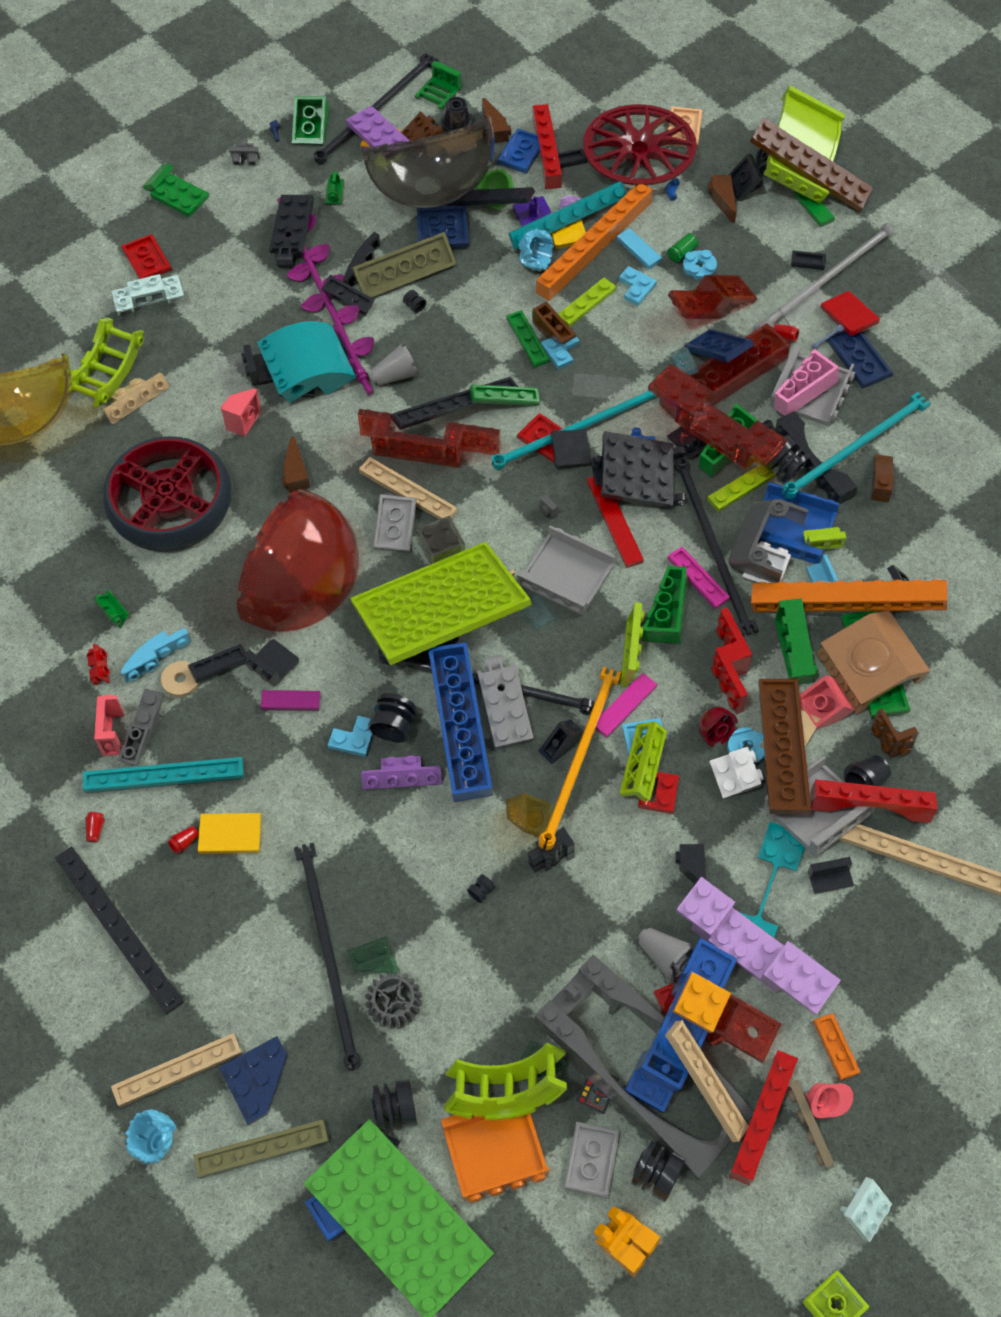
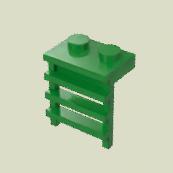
(444, 79)

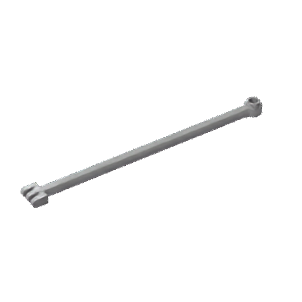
(885, 230)

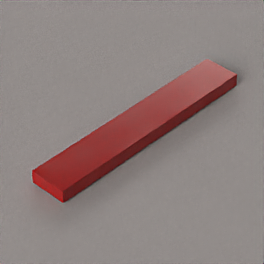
(617, 526)

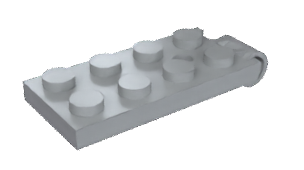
(504, 708)

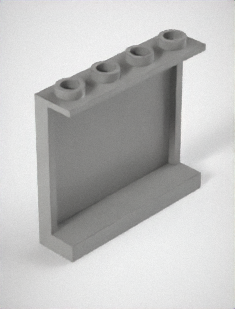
(823, 407)
(567, 570)
(821, 828)

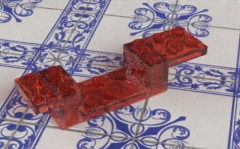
(712, 425)
(423, 449)

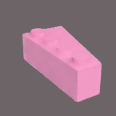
(807, 383)

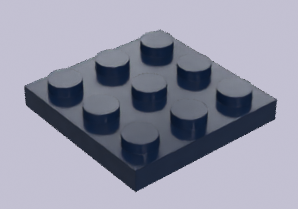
(444, 219)

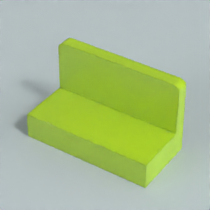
(825, 538)

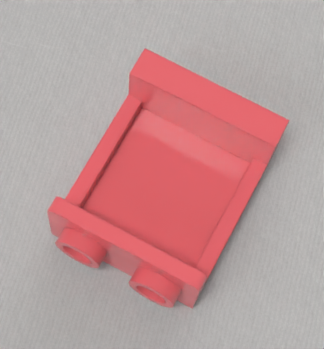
(106, 739)

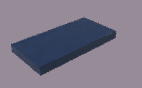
(719, 345)
(857, 350)

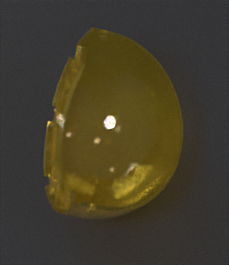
(33, 400)

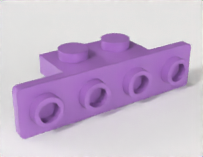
(401, 773)

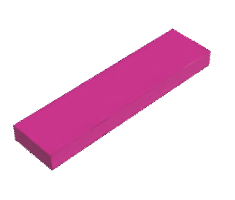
(699, 578)
(625, 705)

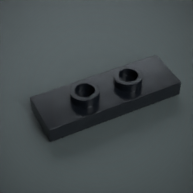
(217, 663)

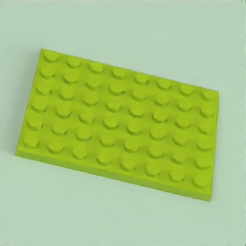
(439, 602)

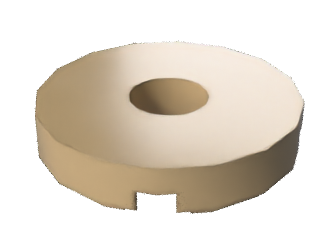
(174, 688)

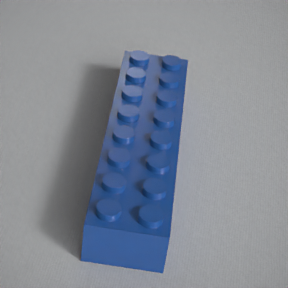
(460, 722)

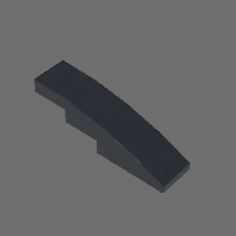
(364, 254)

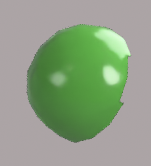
(495, 180)

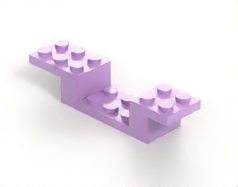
(756, 951)

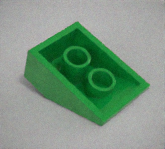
(310, 120)

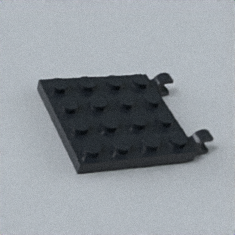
(639, 470)

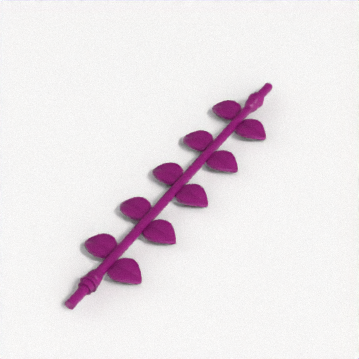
(345, 315)

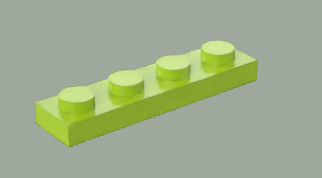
(587, 301)
(740, 487)

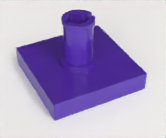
(531, 211)

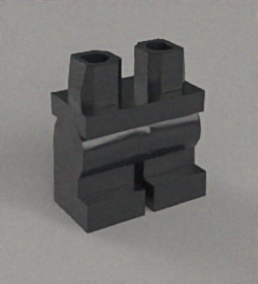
(545, 858)

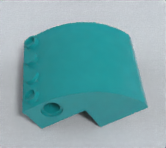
(305, 358)

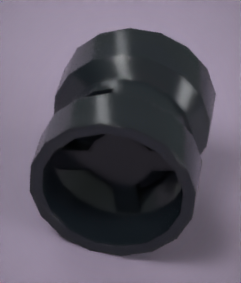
(414, 301)
(481, 888)

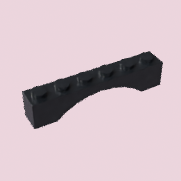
(835, 483)

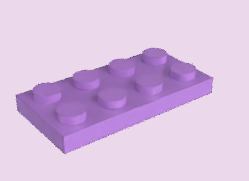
(374, 128)

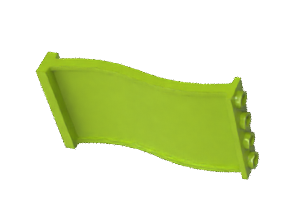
(815, 126)

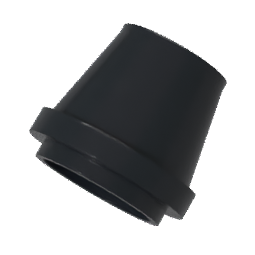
(455, 114)
(870, 771)

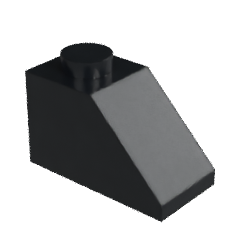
(561, 740)
(691, 861)

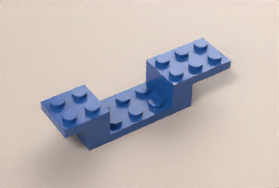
(660, 1068)

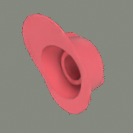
(829, 1099)

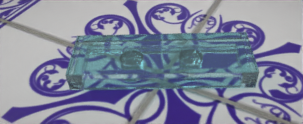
(684, 361)

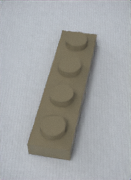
(813, 1134)

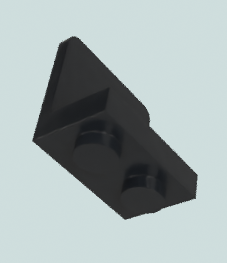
(256, 367)
(271, 662)

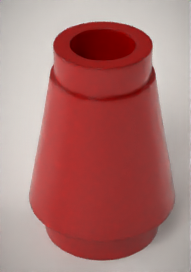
(788, 332)
(94, 824)
(183, 839)

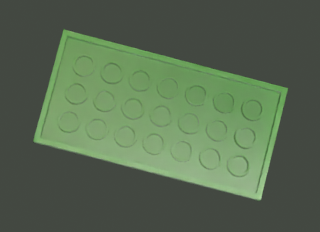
(398, 1219)

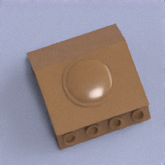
(871, 658)

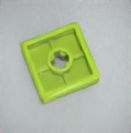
(839, 1289)

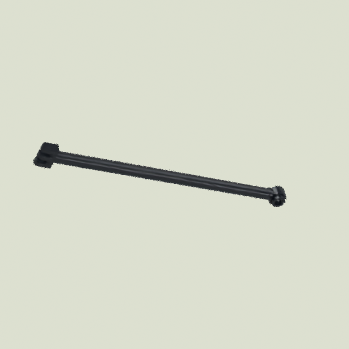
(320, 156)
(744, 623)
(585, 704)
(328, 954)

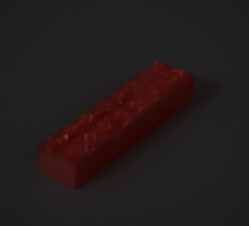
(730, 376)

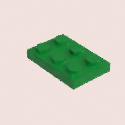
(179, 195)

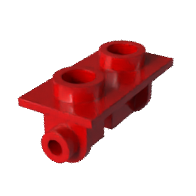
(98, 657)

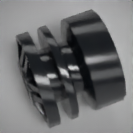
(788, 461)
(392, 718)
(394, 1105)
(658, 1171)

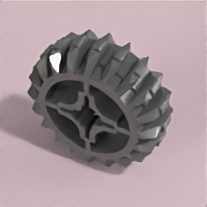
(385, 995)

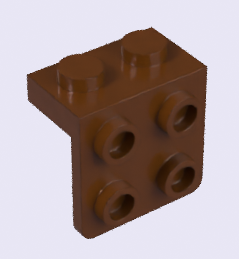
(421, 127)
(891, 741)

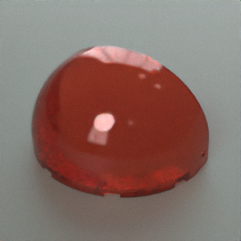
(299, 565)

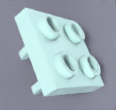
(867, 1209)

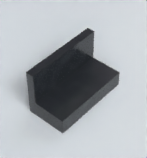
(831, 875)

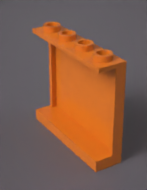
(493, 1154)

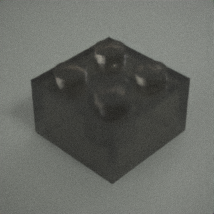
(439, 539)

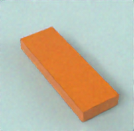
(836, 1047)

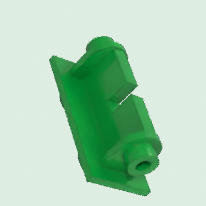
(334, 189)
(112, 608)

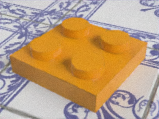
(701, 1002)

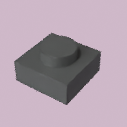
(548, 507)

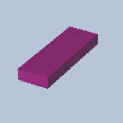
(290, 700)

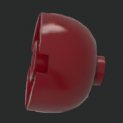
(717, 721)

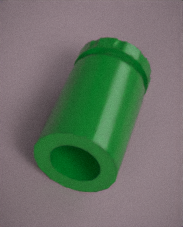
(681, 247)

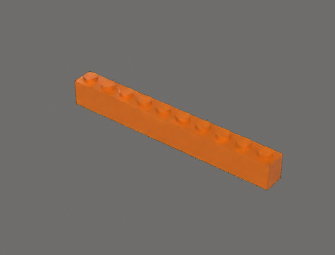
(593, 241)
(853, 596)

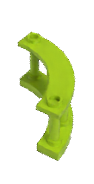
(91, 360)
(510, 1105)

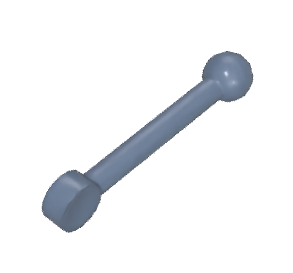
(839, 328)

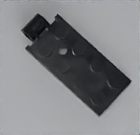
(293, 220)

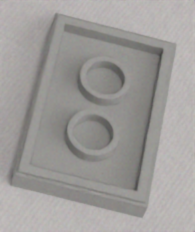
(394, 523)
(591, 1160)

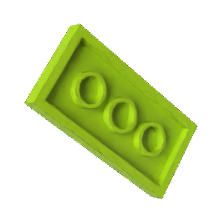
(631, 644)

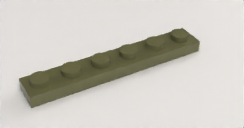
(260, 1149)

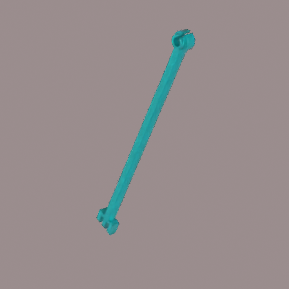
(915, 403)
(505, 458)

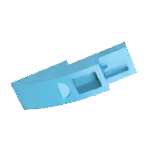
(147, 656)

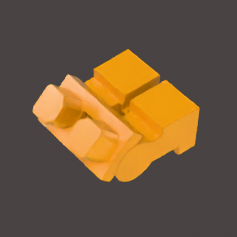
(617, 1235)

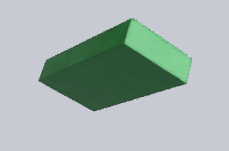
(158, 176)

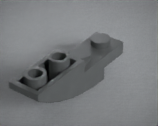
(143, 727)

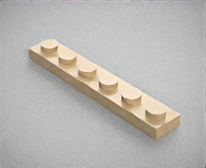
(405, 488)
(176, 1070)
(707, 1081)

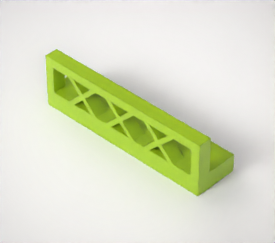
(648, 760)

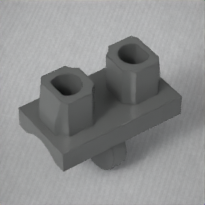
(244, 150)

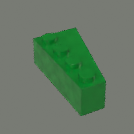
(712, 460)

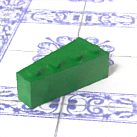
(666, 616)
(795, 641)

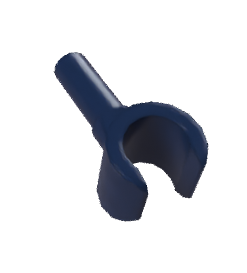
(274, 126)

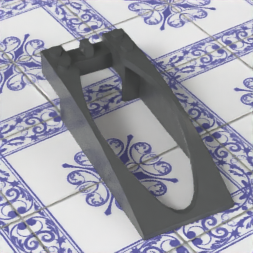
(555, 1022)

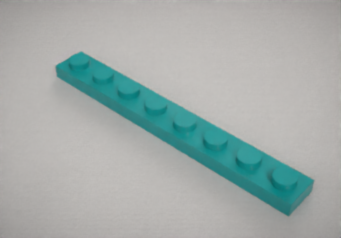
(571, 212)
(163, 774)

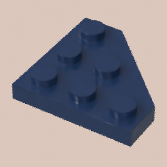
(255, 1078)

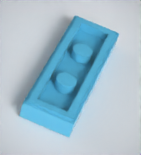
(639, 248)

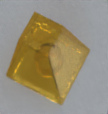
(529, 813)

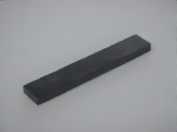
(496, 196)

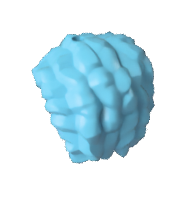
(536, 250)
(150, 1136)

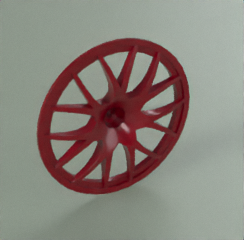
(639, 144)

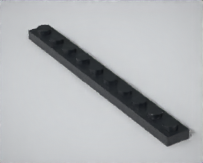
(119, 931)

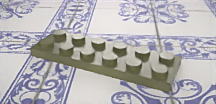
(404, 265)

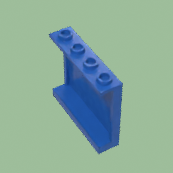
(789, 534)

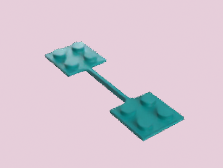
(782, 851)

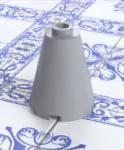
(394, 367)
(666, 951)

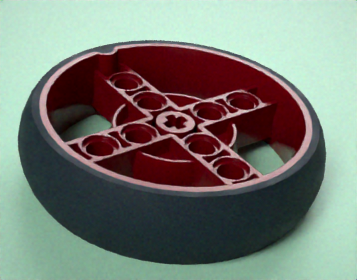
(168, 494)

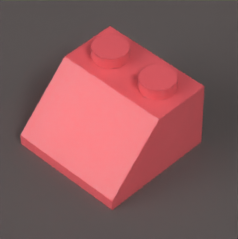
(241, 411)
(826, 701)

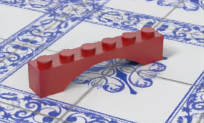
(547, 145)
(834, 795)
(763, 1118)

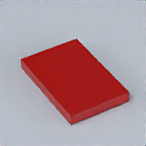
(146, 257)
(850, 313)
(537, 429)

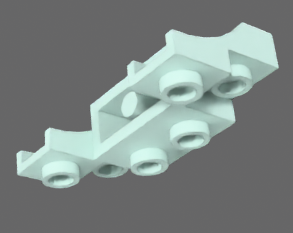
(146, 292)

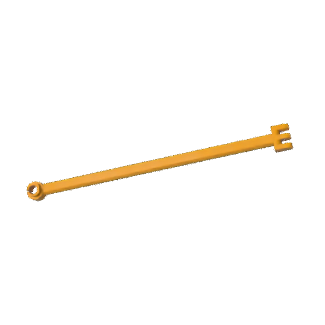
(608, 680)

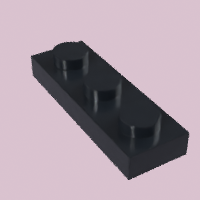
(347, 294)

